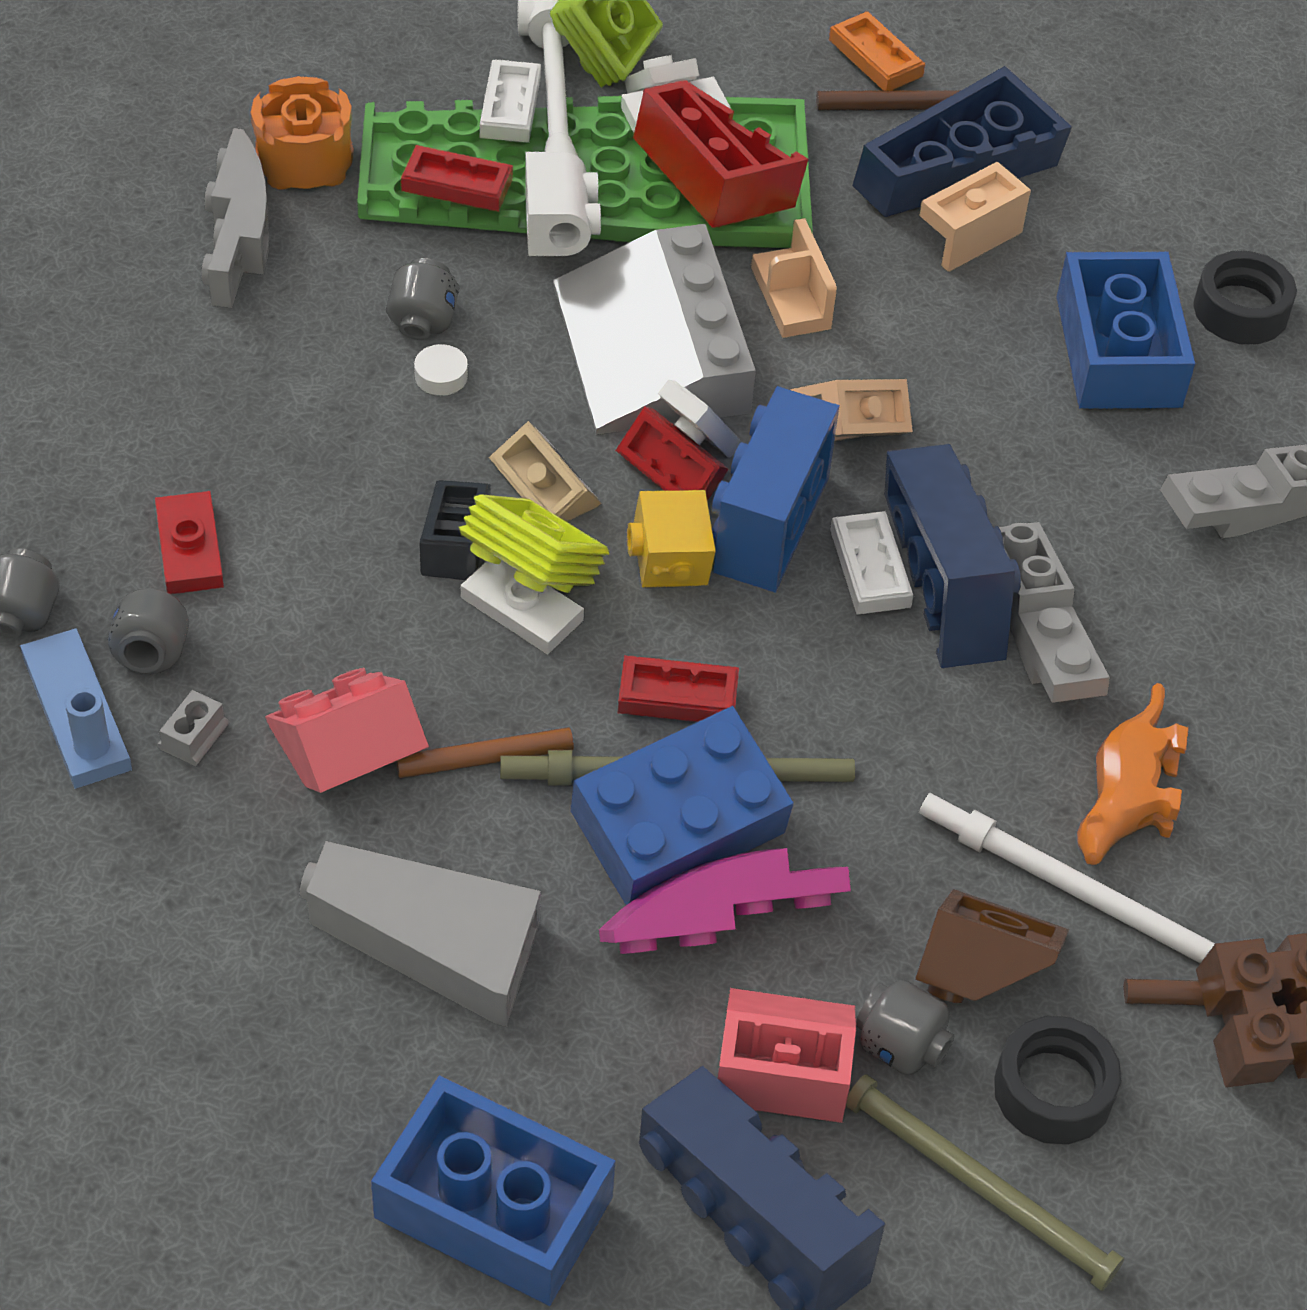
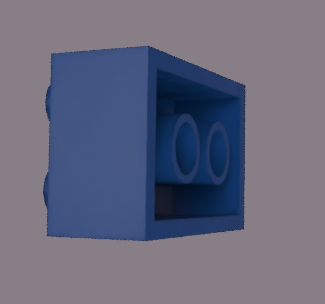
(1124, 330)
(773, 488)
(680, 804)
(493, 1189)

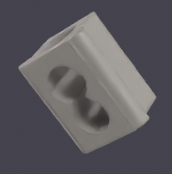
(208, 727)

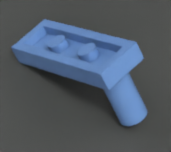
(76, 708)

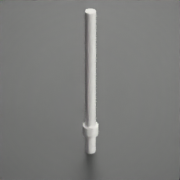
(980, 832)

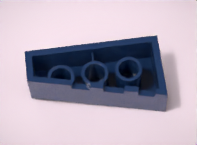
(956, 138)
(952, 554)
(760, 1195)

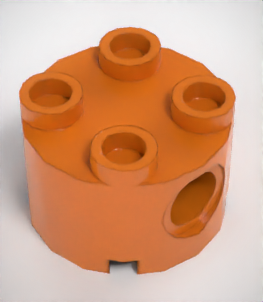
(303, 133)

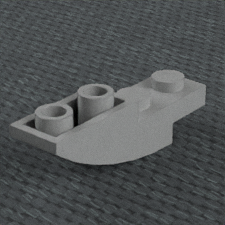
(239, 219)
(1242, 496)
(1045, 623)

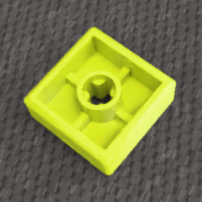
(533, 542)

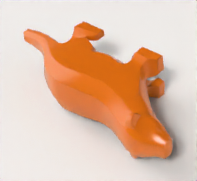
(1128, 781)

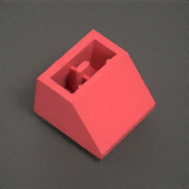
(347, 728)
(788, 1054)

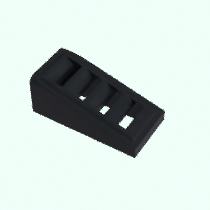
(442, 547)

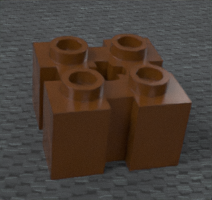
(1246, 988)

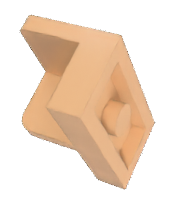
(977, 213)
(797, 284)
(866, 406)

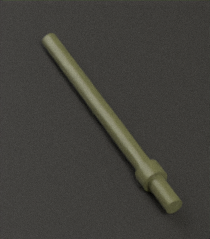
(561, 768)

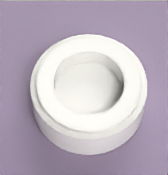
(441, 370)

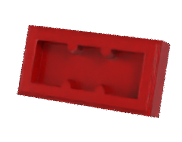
(457, 178)
(669, 455)
(189, 542)
(676, 688)

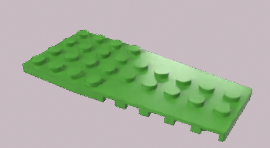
(631, 187)

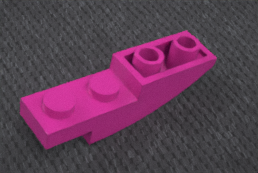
(703, 899)

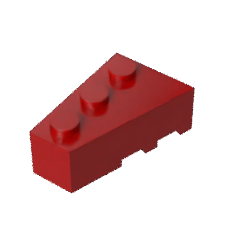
(714, 159)

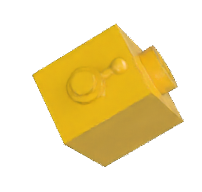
(672, 538)

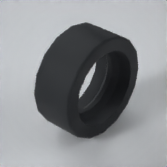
(1238, 322)
(1071, 1039)

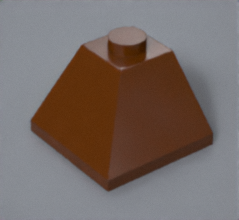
(984, 948)

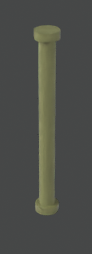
(984, 1182)

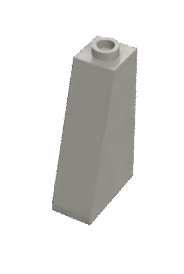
(428, 922)

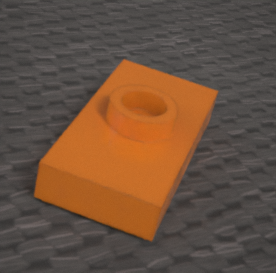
(876, 51)

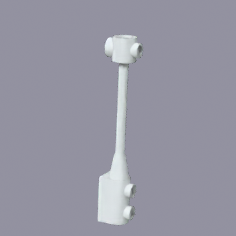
(558, 191)

